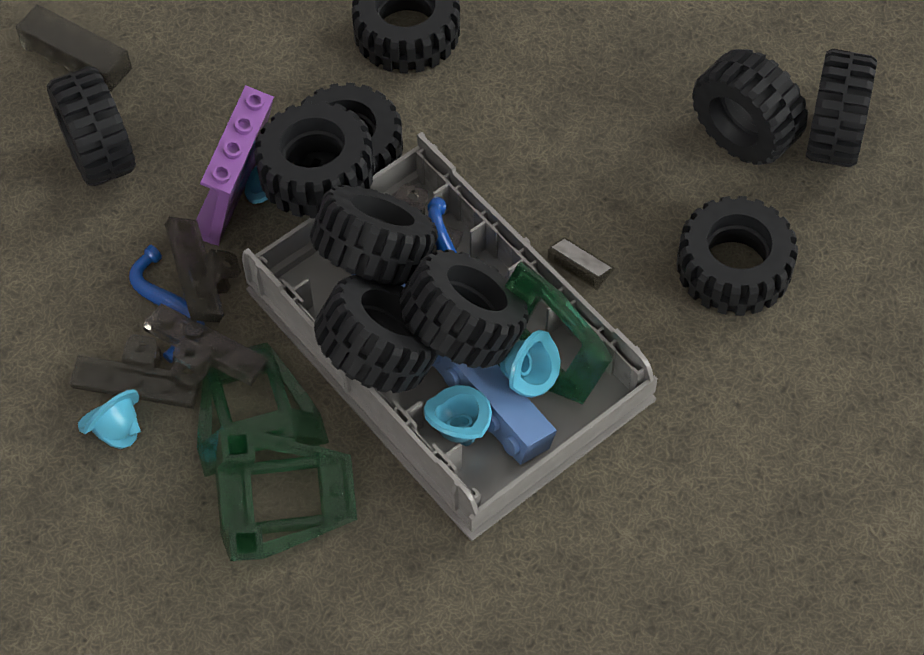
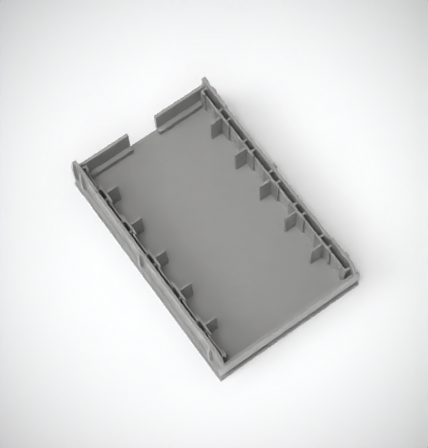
(479, 480)

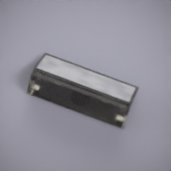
(579, 263)

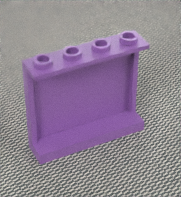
(232, 163)

